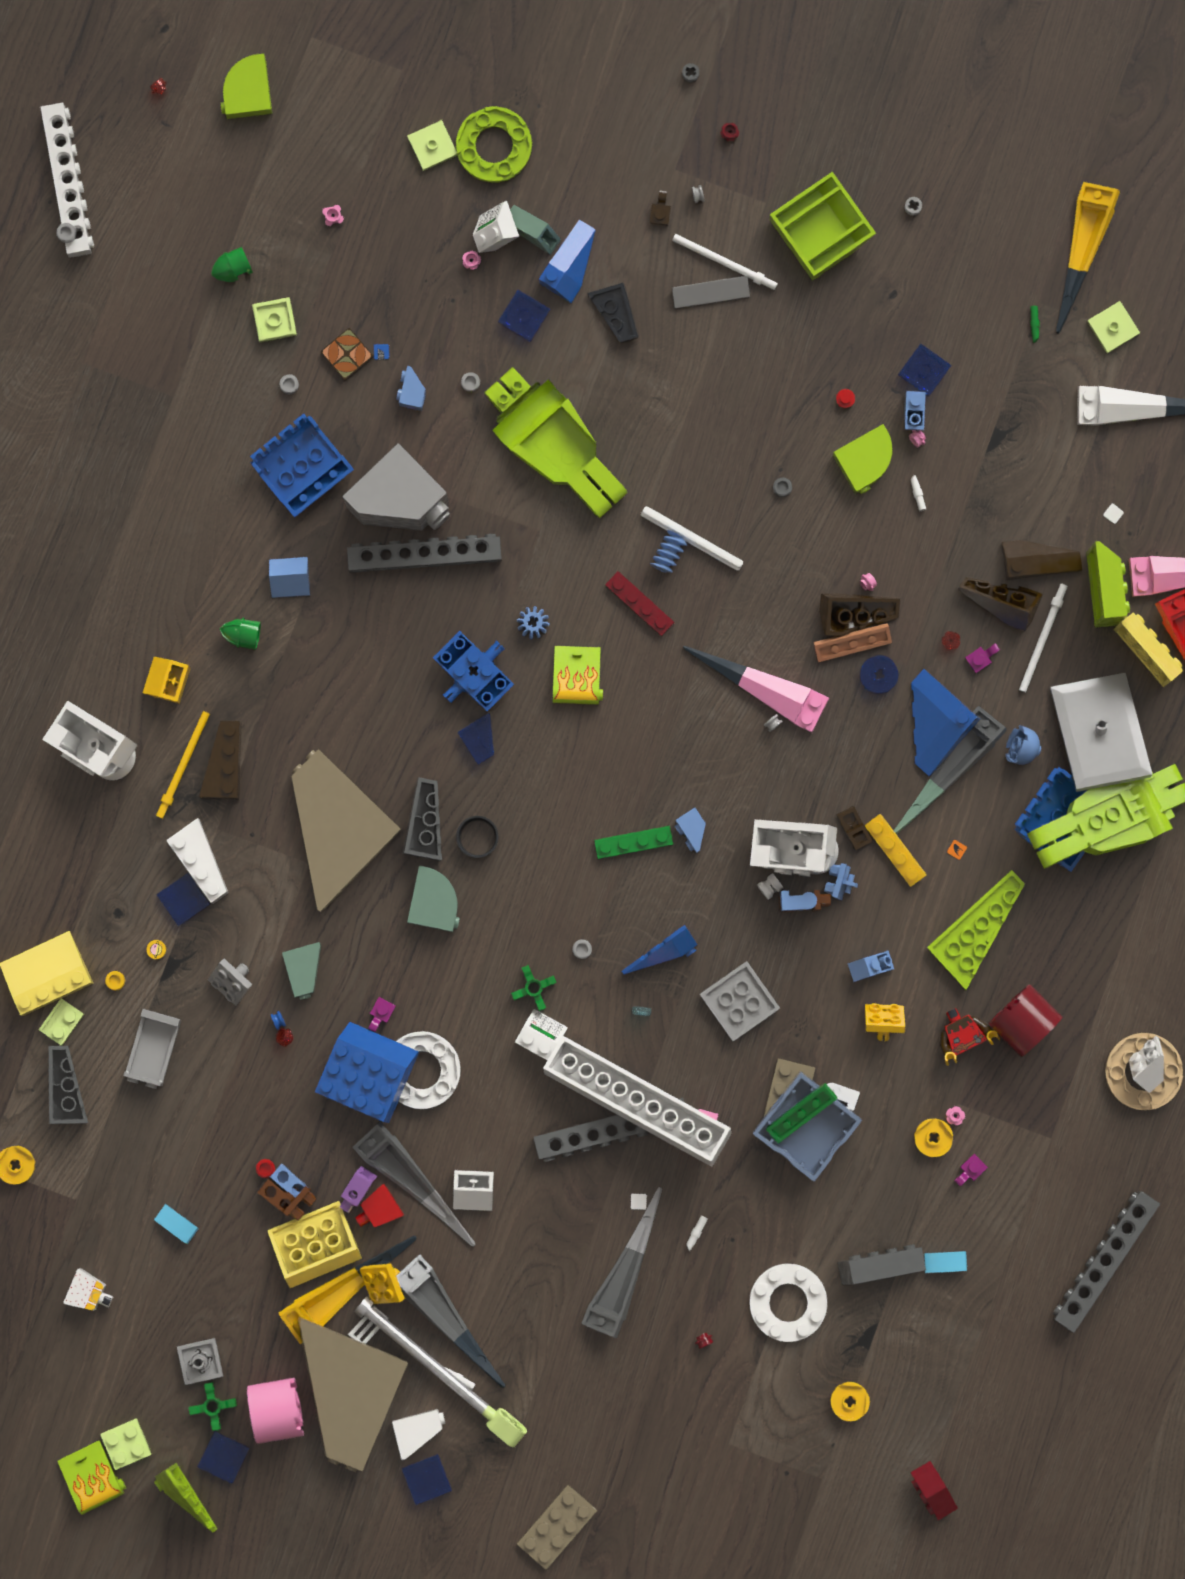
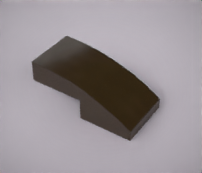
(854, 828)

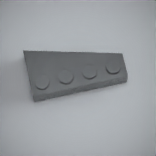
(423, 826)
(64, 1092)
(881, 1266)

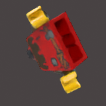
(963, 1034)

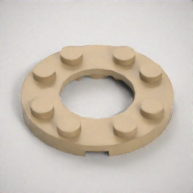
(1131, 1096)

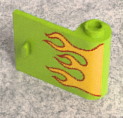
(577, 675)
(92, 1479)

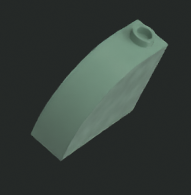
(434, 901)

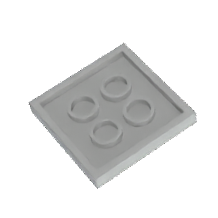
(739, 1001)

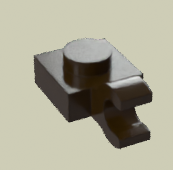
(660, 212)

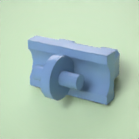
(842, 873)

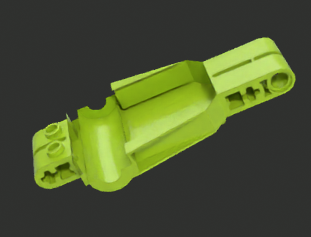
(552, 439)
(1112, 818)

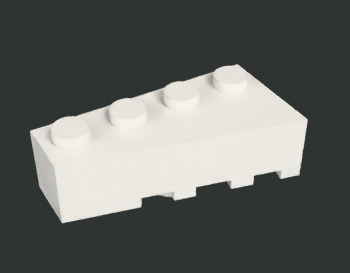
(196, 855)

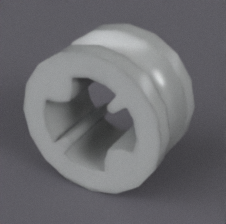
(698, 194)
(911, 211)
(773, 723)

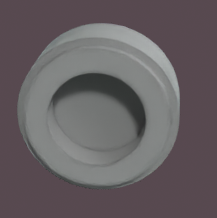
(66, 233)
(470, 382)
(289, 384)
(582, 949)

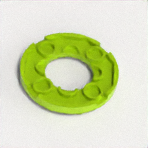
(499, 118)

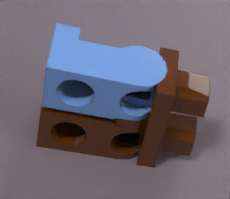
(804, 902)
(289, 1199)

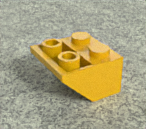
(166, 679)

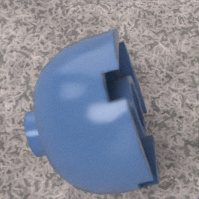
(1023, 746)

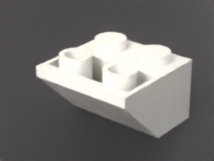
(1148, 1065)
(473, 1190)

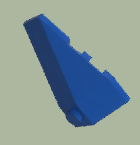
(567, 267)
(672, 947)

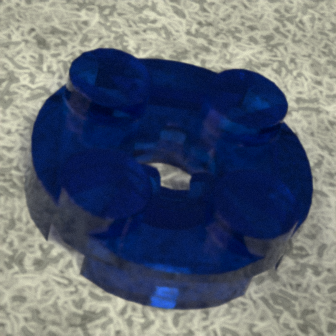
(888, 669)

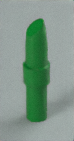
(1034, 323)

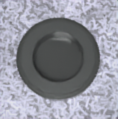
(782, 487)

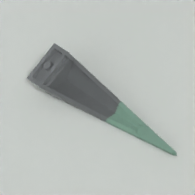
(958, 762)

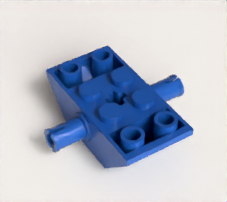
(459, 657)

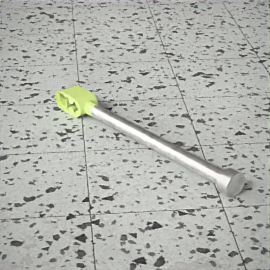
(499, 1421)

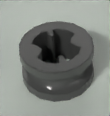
(691, 78)

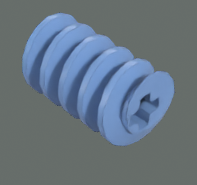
(669, 552)

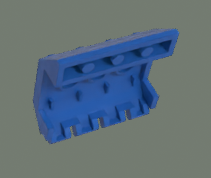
(300, 465)
(1050, 804)

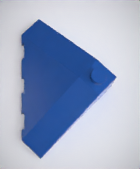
(939, 721)

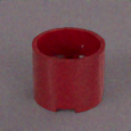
(1025, 1020)

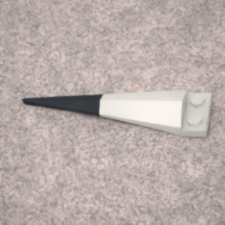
(1111, 405)

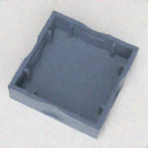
(818, 1139)

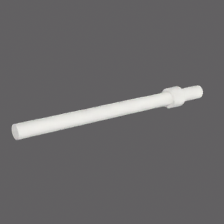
(757, 278)
(1056, 603)

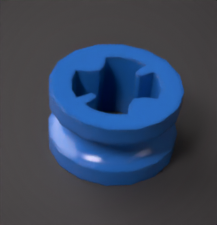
(278, 1020)

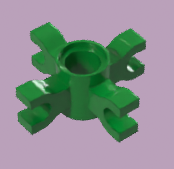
(530, 979)
(214, 1416)

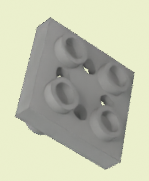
(230, 981)
(188, 1353)

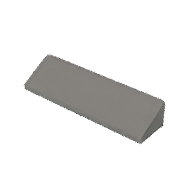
(710, 292)

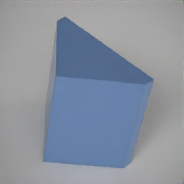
(289, 577)

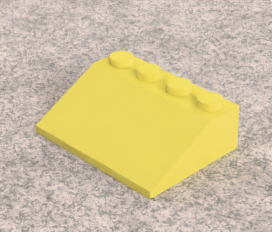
(1148, 649)
(45, 973)
(314, 1244)

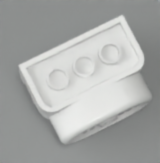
(91, 743)
(794, 847)

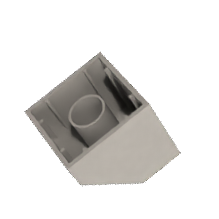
(398, 495)

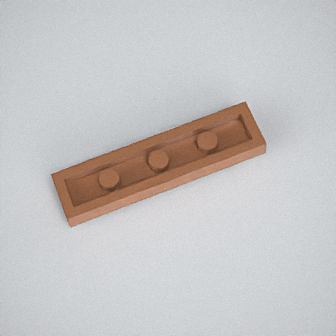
(852, 642)

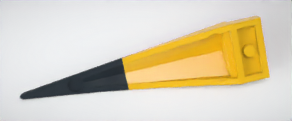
(1092, 219)
(329, 1298)

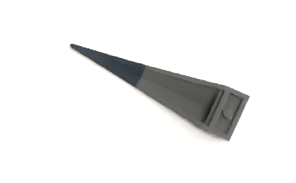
(428, 1296)

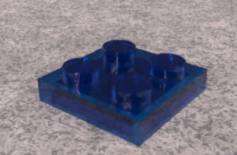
(524, 315)
(924, 370)
(183, 899)
(223, 1457)
(426, 1479)

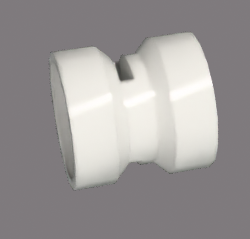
(766, 889)

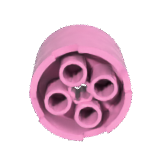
(275, 1410)

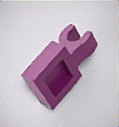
(980, 659)
(382, 1012)
(971, 1168)

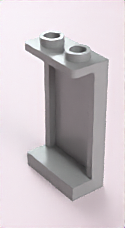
(152, 1048)

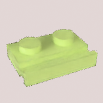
(61, 1022)

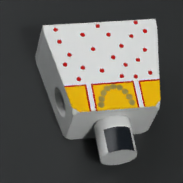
(87, 1292)

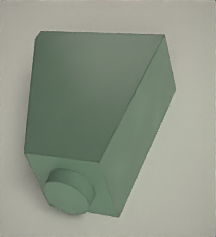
(535, 230)
(303, 968)

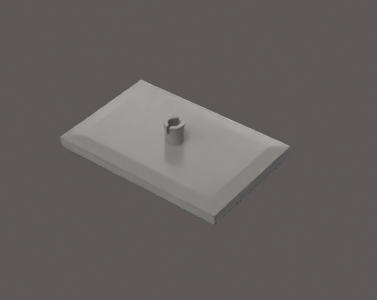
(1101, 732)

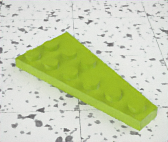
(970, 936)

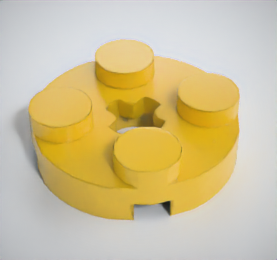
(931, 1148)
(26, 1160)
(858, 1394)

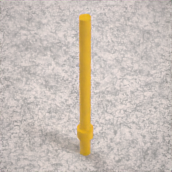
(167, 798)

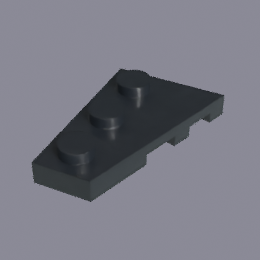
(616, 311)

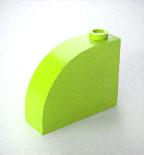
(247, 89)
(865, 459)

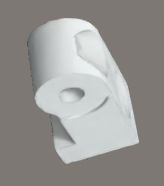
(845, 1094)

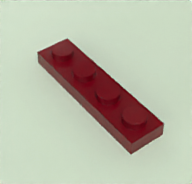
(639, 603)

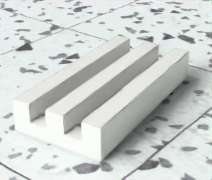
(351, 1334)

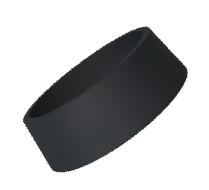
(476, 818)

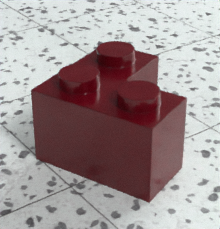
(933, 1491)

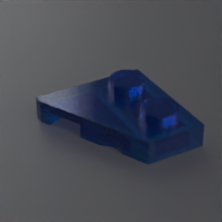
(479, 739)

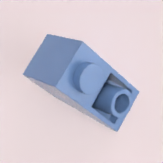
(413, 392)
(914, 410)
(692, 827)
(871, 966)

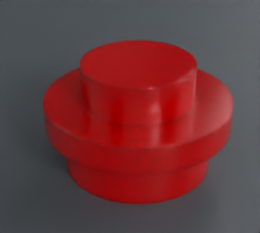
(845, 398)
(265, 1168)

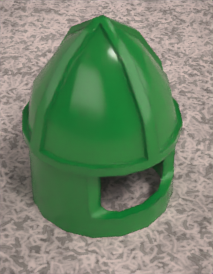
(231, 265)
(242, 633)

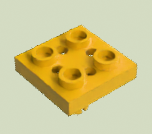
(884, 1019)
(382, 1283)

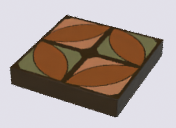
(346, 354)

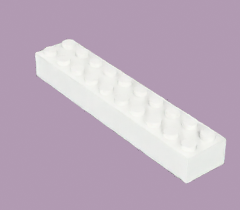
(637, 1101)

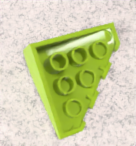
(178, 1489)

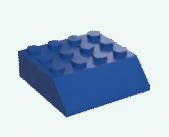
(367, 1072)

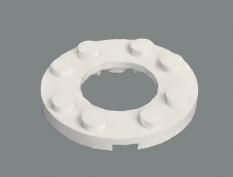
(449, 1074)
(814, 1292)

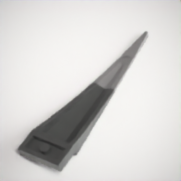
(392, 1160)
(614, 1297)

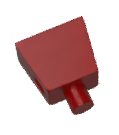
(379, 1208)

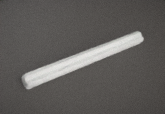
(692, 538)

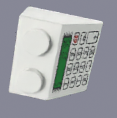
(495, 229)
(540, 1034)

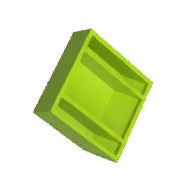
(822, 226)
(1107, 586)

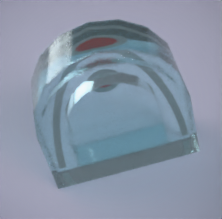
(641, 1011)

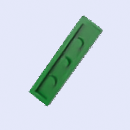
(633, 842)
(801, 1113)

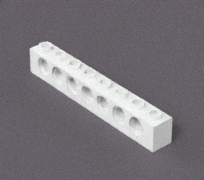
(51, 115)

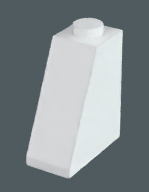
(417, 1430)

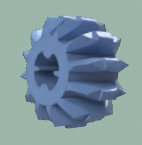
(539, 624)

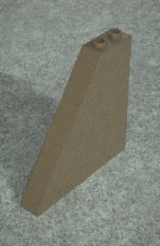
(337, 825)
(350, 1391)

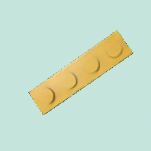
(895, 850)

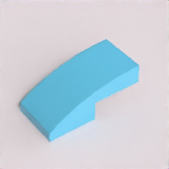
(176, 1224)
(945, 1262)

